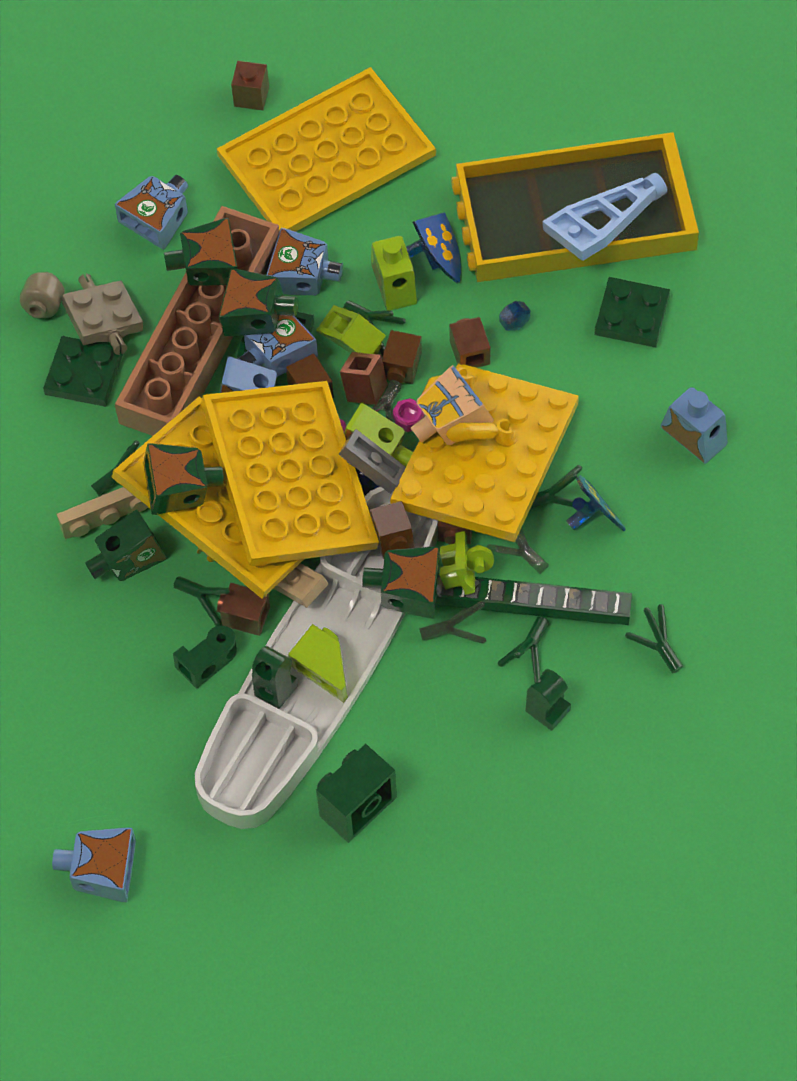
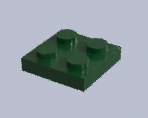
(632, 312)
(82, 371)

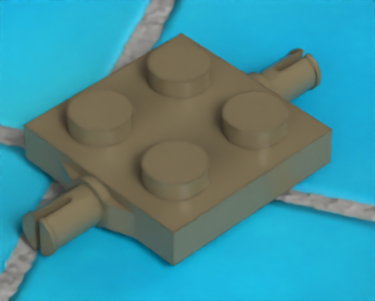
(102, 313)

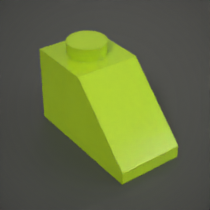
(351, 331)
(320, 660)

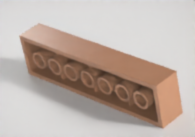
(190, 336)

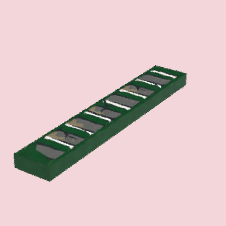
(541, 600)

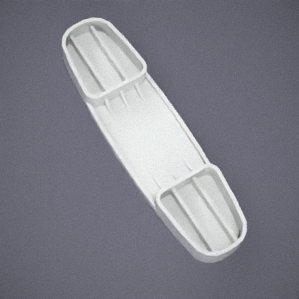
(266, 751)

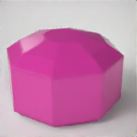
(407, 414)

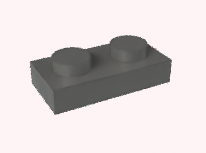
(372, 461)

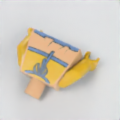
(456, 411)

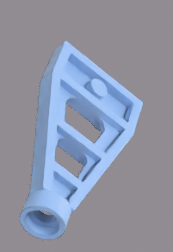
(585, 240)

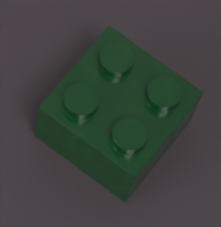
(356, 792)

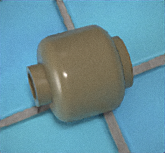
(43, 294)

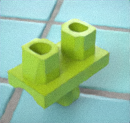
(462, 563)

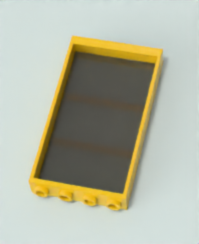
(512, 195)

